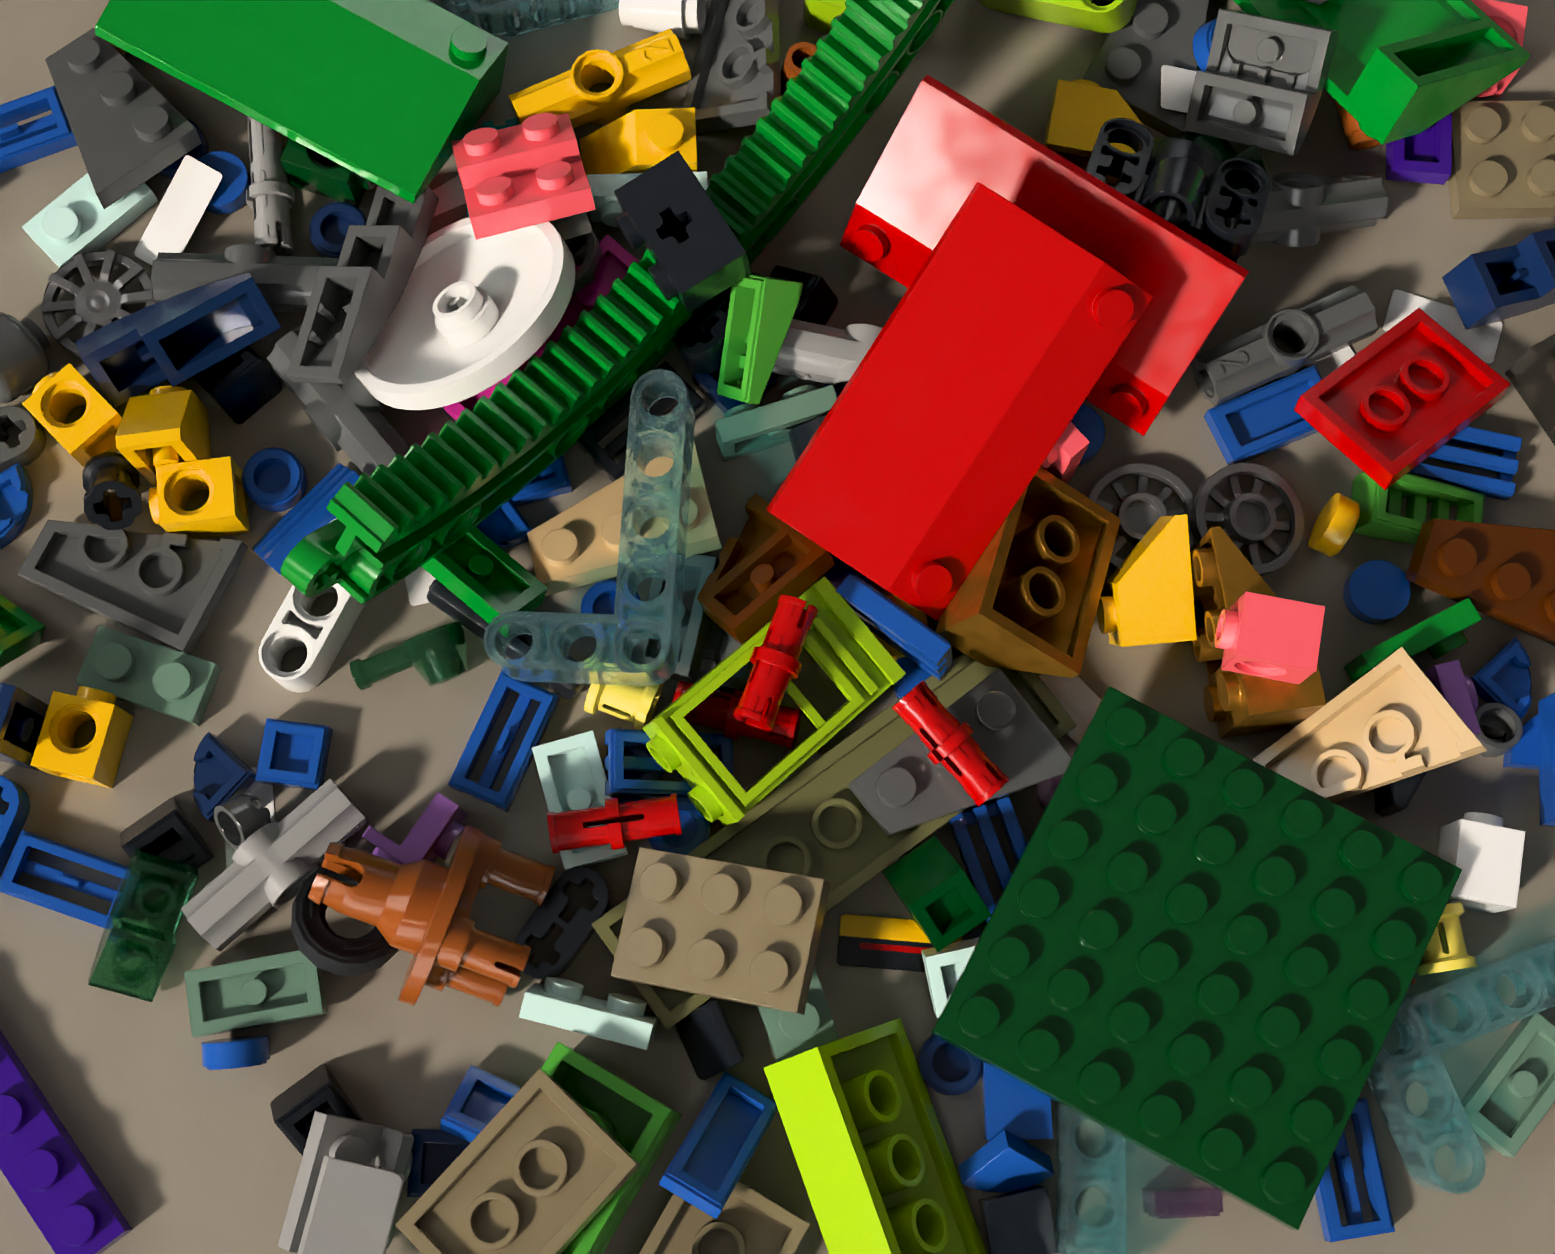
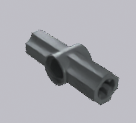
(1309, 205)
(281, 279)
(1312, 330)
(343, 413)

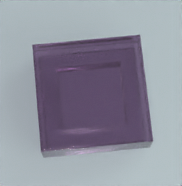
(1182, 1202)

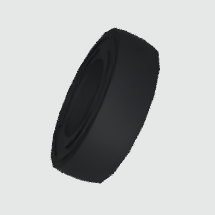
(324, 946)

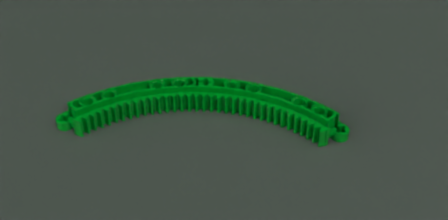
(473, 467)

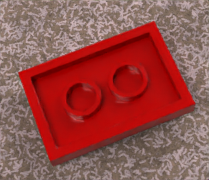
(1401, 398)

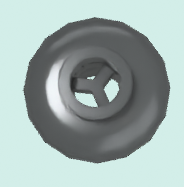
(21, 356)

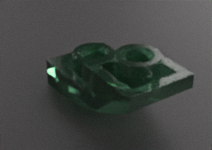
(143, 926)

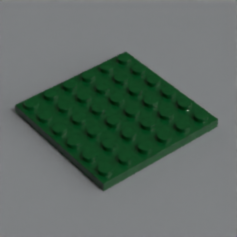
(1199, 956)

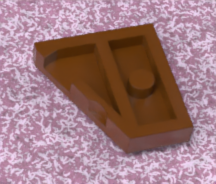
(759, 568)

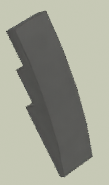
(361, 292)

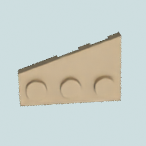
(584, 539)
(1373, 734)

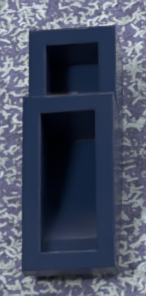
(1504, 281)
(176, 337)

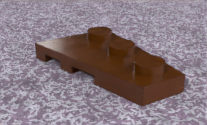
(1496, 566)

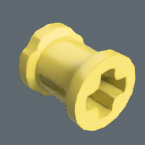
(625, 702)
(1454, 951)

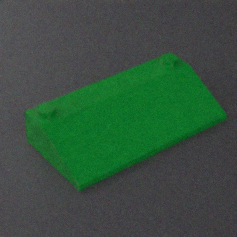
(1404, 59)
(347, 78)

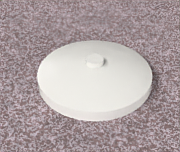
(469, 315)

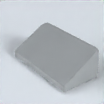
(351, 1208)

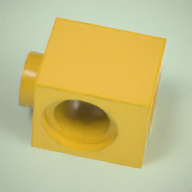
(57, 396)
(223, 512)
(98, 760)

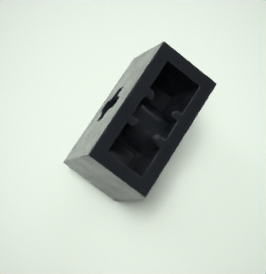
(670, 199)

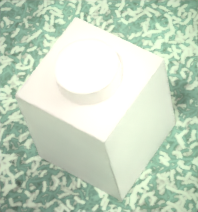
(1488, 861)

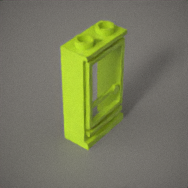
(845, 653)

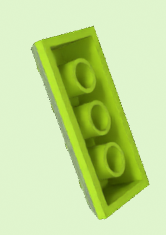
(872, 1147)

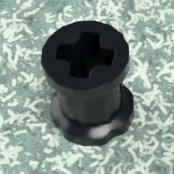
(107, 508)

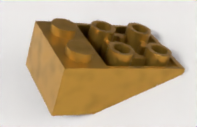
(1232, 699)

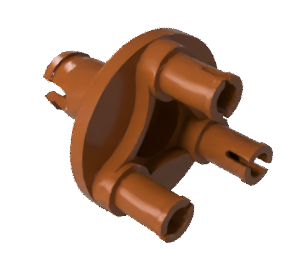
(429, 909)

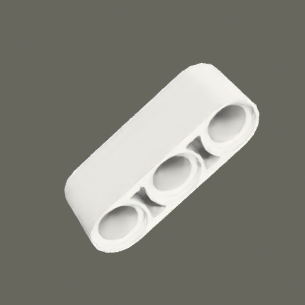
(320, 635)

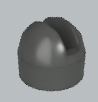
(1498, 722)
(240, 818)

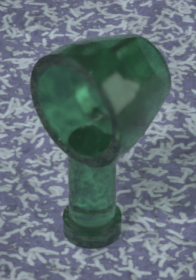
(434, 654)

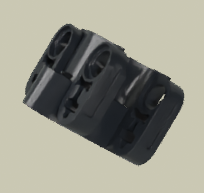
(1184, 184)

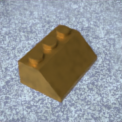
(1036, 583)

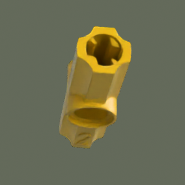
(632, 71)

